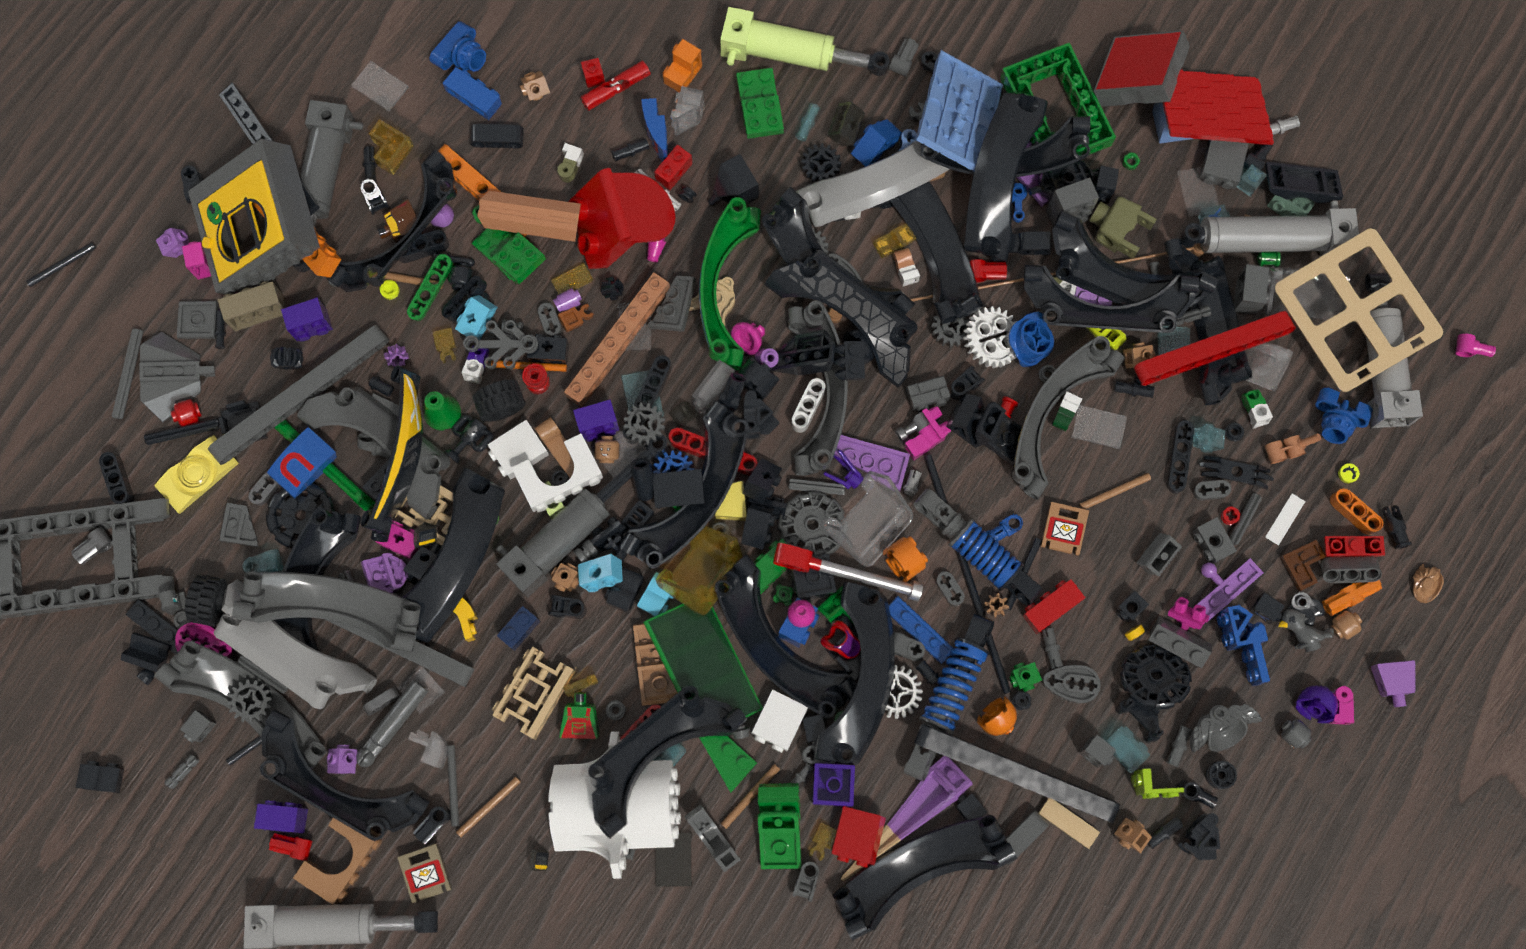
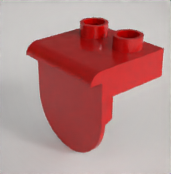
(619, 213)

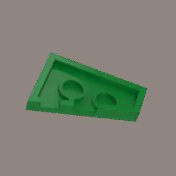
(729, 760)

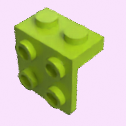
(1143, 786)

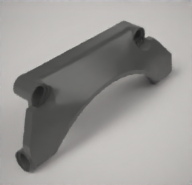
(379, 423)

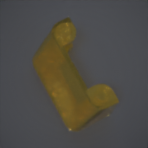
(705, 563)

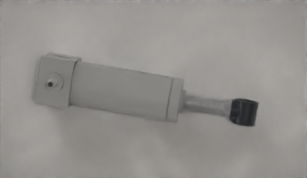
(325, 924)

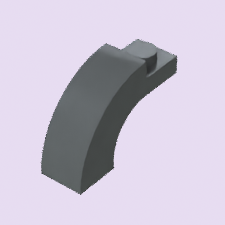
(712, 838)

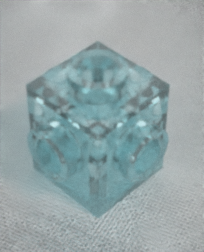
(1208, 438)

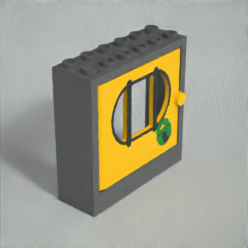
(270, 179)

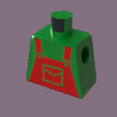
(580, 719)

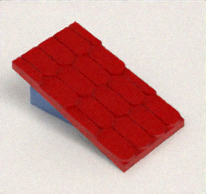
(1214, 109)

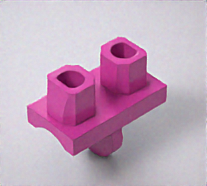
(1188, 616)

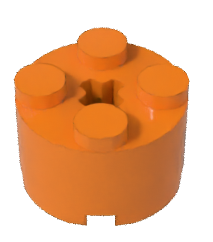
(905, 558)

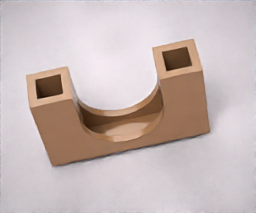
(332, 886)

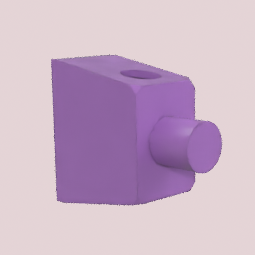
(1395, 680)

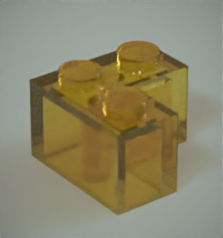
(393, 144)

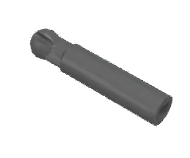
(391, 723)

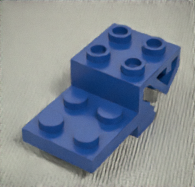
(1236, 636)

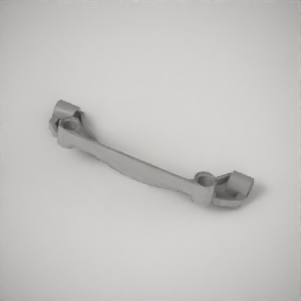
(288, 660)

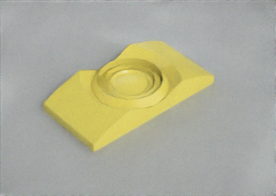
(193, 476)

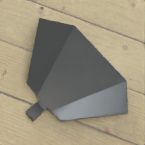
(169, 374)

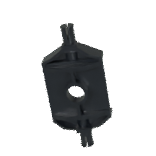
(1054, 179)

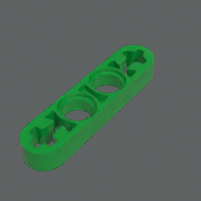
(427, 286)

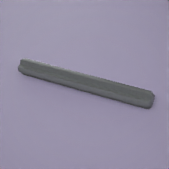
(127, 374)

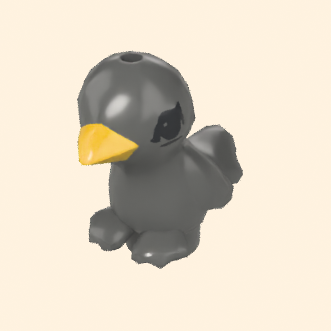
(1306, 635)

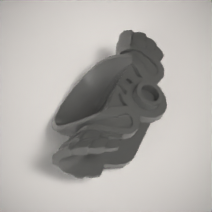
(1223, 727)

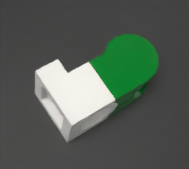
(1256, 408)

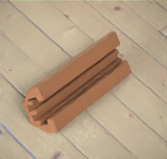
(529, 215)

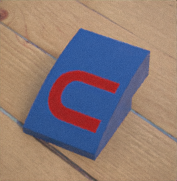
(655, 127)
(302, 462)

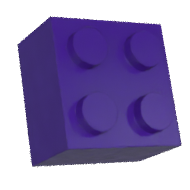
(307, 319)
(596, 420)
(833, 785)
(281, 818)

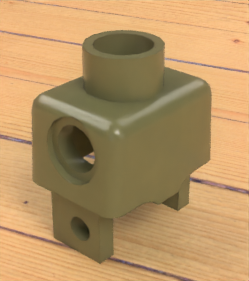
(1117, 221)

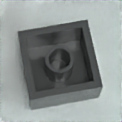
(1252, 289)

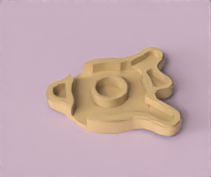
(725, 298)

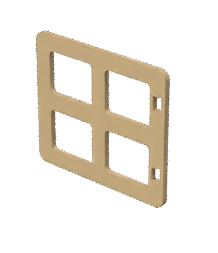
(1358, 309)

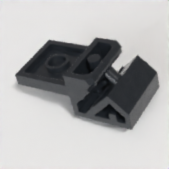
(985, 426)

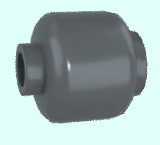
(1296, 733)

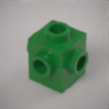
(1029, 671)

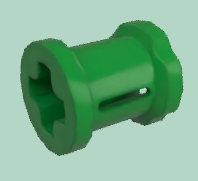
(1269, 258)

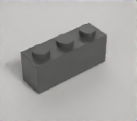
(1180, 642)

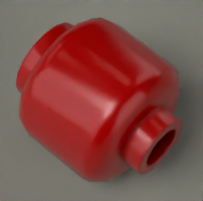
(186, 412)

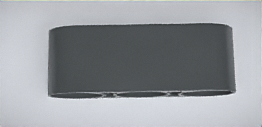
(1350, 569)
(1026, 832)

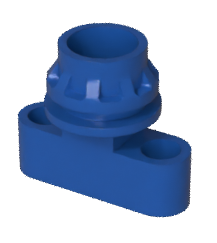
(459, 49)
(1340, 419)

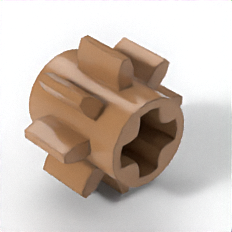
(1001, 603)

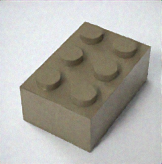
(252, 306)

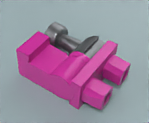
(929, 432)

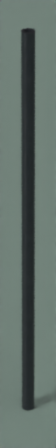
(970, 583)

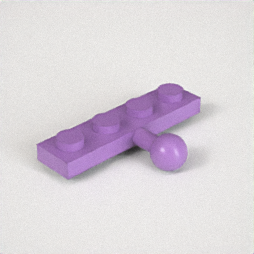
(1228, 588)

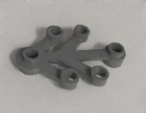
(503, 344)

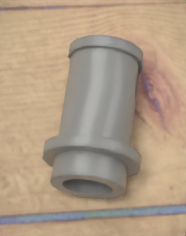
(912, 483)

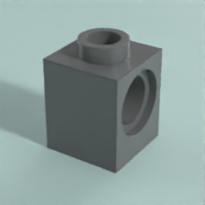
(197, 727)

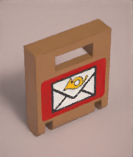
(1063, 531)

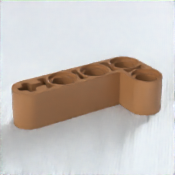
(554, 442)

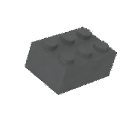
(1073, 199)

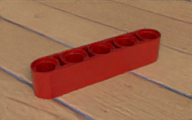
(689, 437)

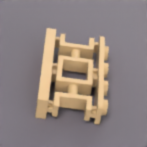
(439, 515)
(548, 701)

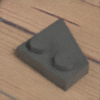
(237, 526)

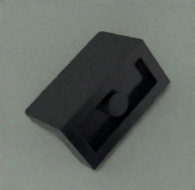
(146, 652)

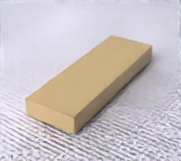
(1069, 823)

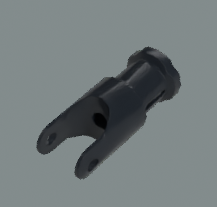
(1396, 527)

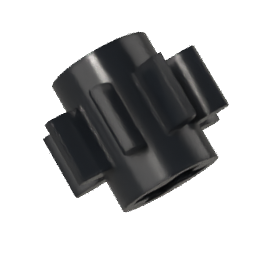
(612, 288)

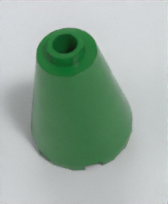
(441, 410)

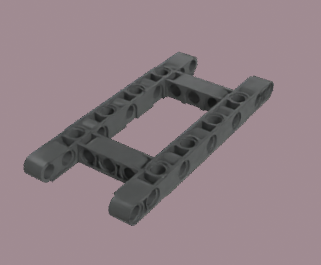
(69, 522)

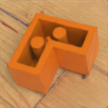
(685, 65)

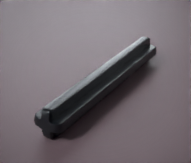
(181, 431)

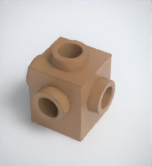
(534, 86)
(1137, 354)
(565, 584)
(1133, 835)

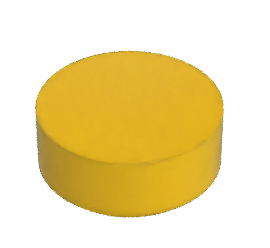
(1134, 632)

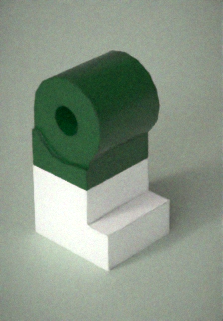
(1066, 411)

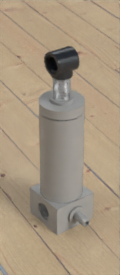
(1393, 398)

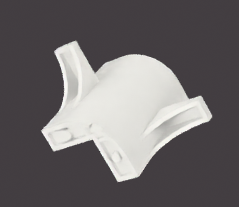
(650, 812)

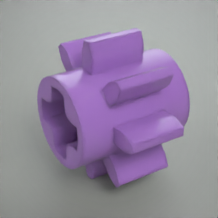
(396, 355)

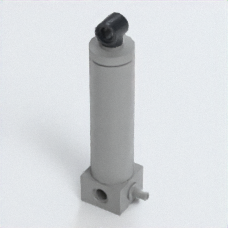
(1274, 232)

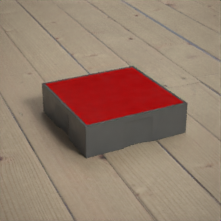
(1142, 68)

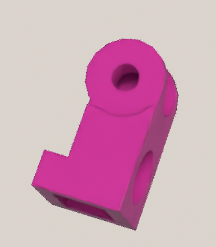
(1345, 710)

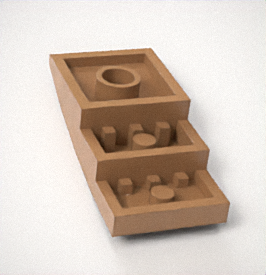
(653, 678)

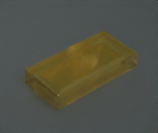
(572, 279)

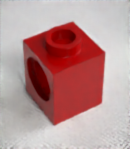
(593, 72)

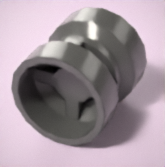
(586, 551)

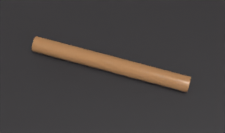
(406, 279)
(1115, 491)
(749, 797)
(488, 806)

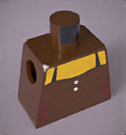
(398, 221)

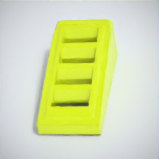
(1121, 337)

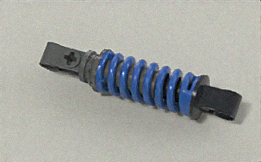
(952, 689)

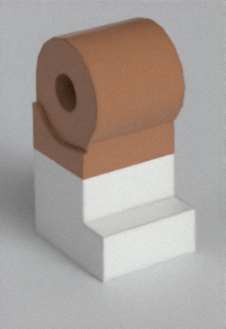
(905, 267)

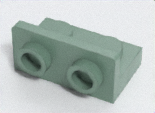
(1291, 207)

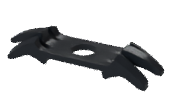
(1225, 467)

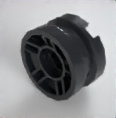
(1228, 779)

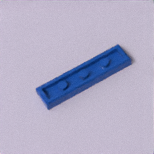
(919, 630)

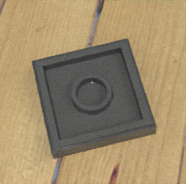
(197, 319)

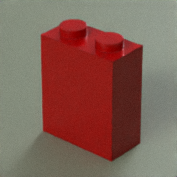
(858, 836)

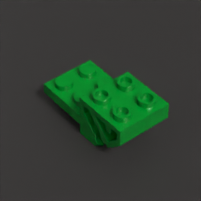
(760, 103)
(509, 253)
(779, 826)

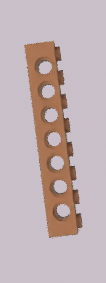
(617, 340)

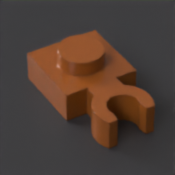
(572, 318)

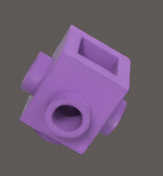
(172, 242)
(342, 760)

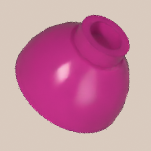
(801, 613)

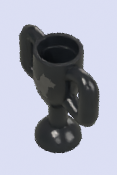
(469, 436)

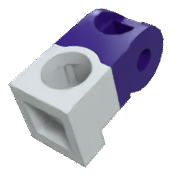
(475, 365)

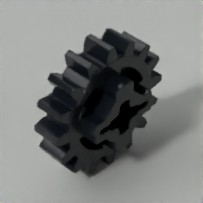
(811, 163)

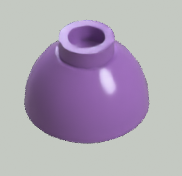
(444, 217)

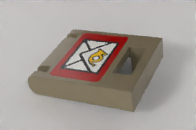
(426, 876)

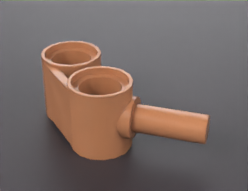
(1289, 448)

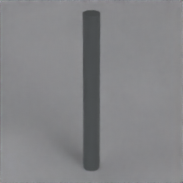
(453, 785)

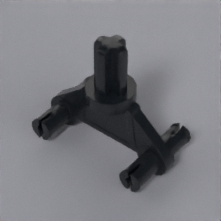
(1145, 716)

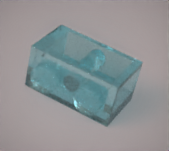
(1128, 750)

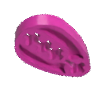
(204, 634)

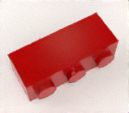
(1053, 605)

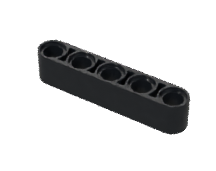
(649, 390)

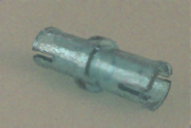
(807, 122)

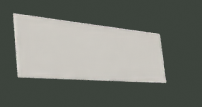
(1285, 519)

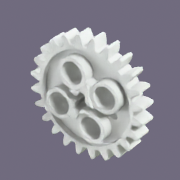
(987, 321)

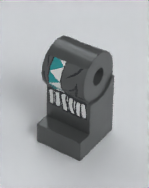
(172, 601)

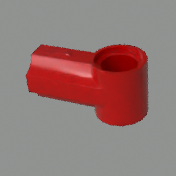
(988, 270)
(295, 847)

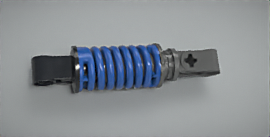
(970, 539)

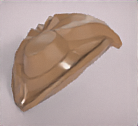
(1427, 584)

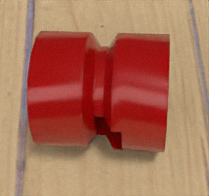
(536, 378)

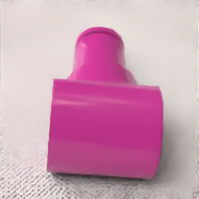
(1468, 346)

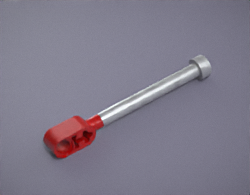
(801, 560)

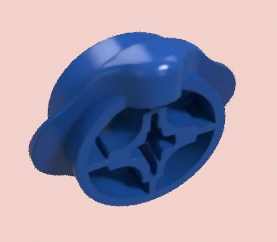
(1026, 342)

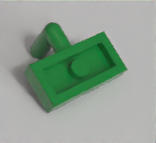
(832, 609)

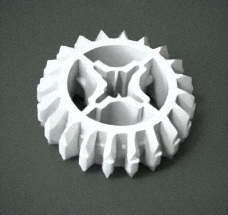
(905, 691)

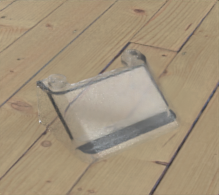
(872, 521)

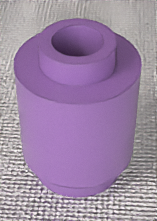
(567, 300)
(767, 356)

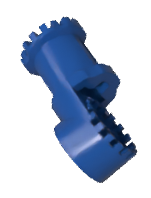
(1004, 528)

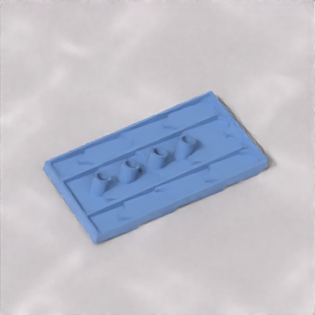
(958, 110)

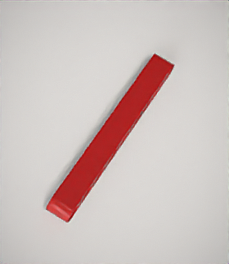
(1214, 348)

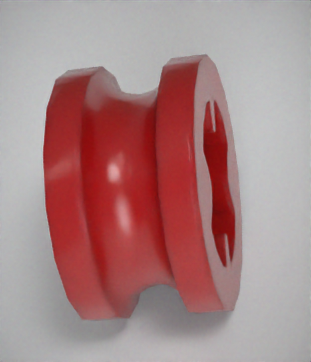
(1235, 512)

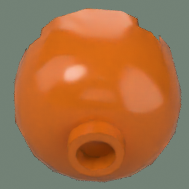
(999, 717)

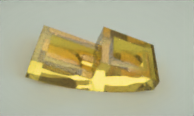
(894, 241)

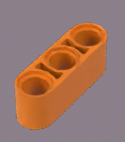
(1366, 513)

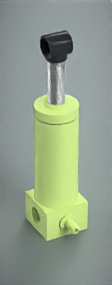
(786, 44)

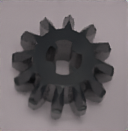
(286, 358)

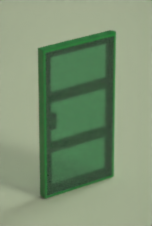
(701, 656)

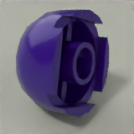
(1317, 703)

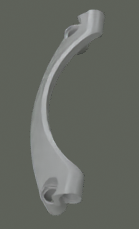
(870, 185)

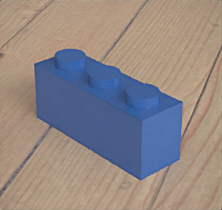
(472, 93)

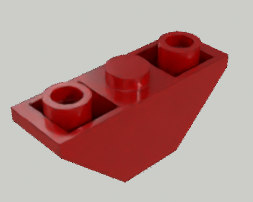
(1354, 546)

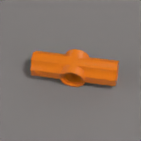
(1350, 596)

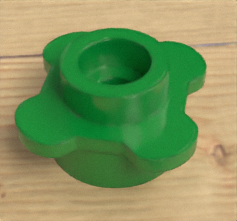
(788, 591)

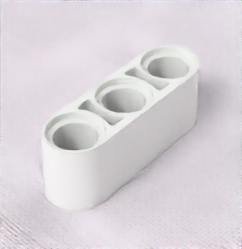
(808, 396)

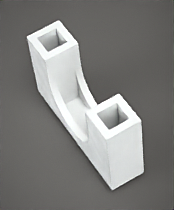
(540, 494)

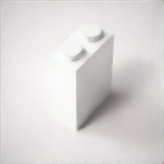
(515, 447)
(779, 721)

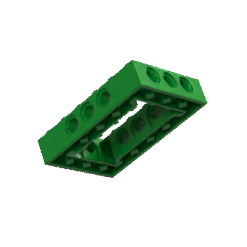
(1064, 63)

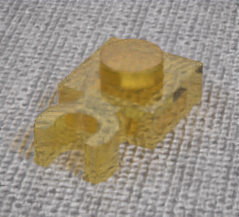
(445, 342)
(580, 685)
(824, 838)

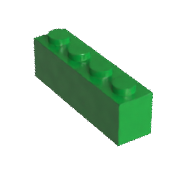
(769, 571)

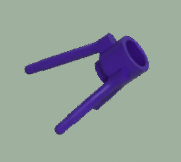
(853, 477)

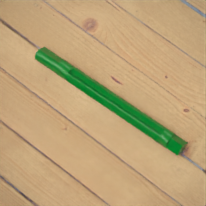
(332, 472)

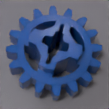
(683, 466)

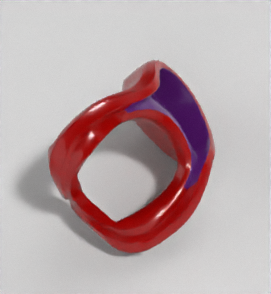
(849, 648)

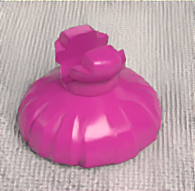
(748, 336)

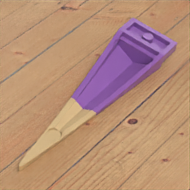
(938, 791)

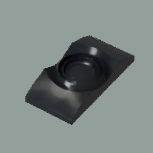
(1303, 182)

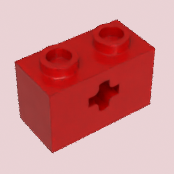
(673, 167)

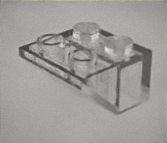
(688, 109)

